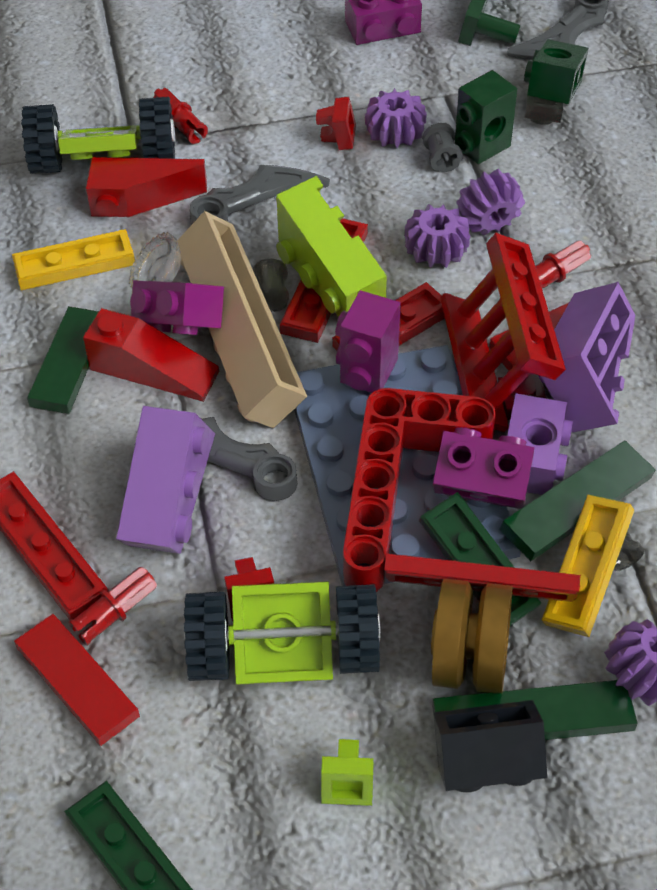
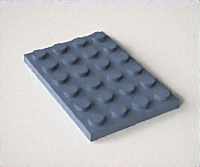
(331, 435)

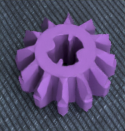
(395, 118)
(491, 201)
(437, 235)
(634, 660)

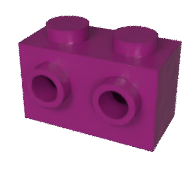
(382, 19)
(177, 304)
(368, 341)
(484, 468)

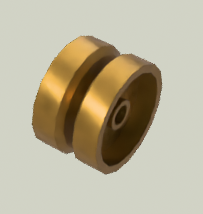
(469, 635)

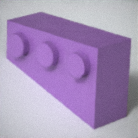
(592, 341)
(164, 479)

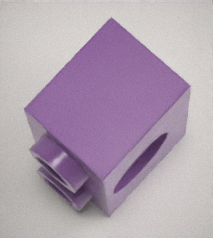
(542, 426)

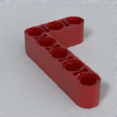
(394, 422)

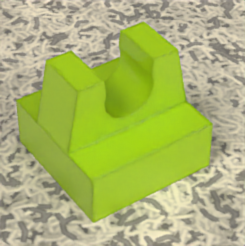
(347, 777)

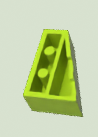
(323, 250)

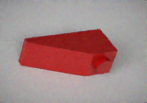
(141, 184)
(144, 355)

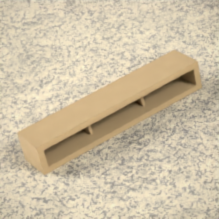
(248, 337)

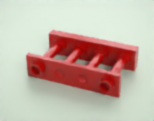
(528, 323)

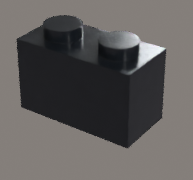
(490, 746)

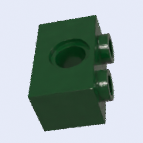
(556, 71)
(485, 116)

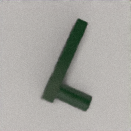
(487, 25)

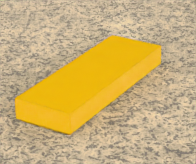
(73, 259)
(593, 556)

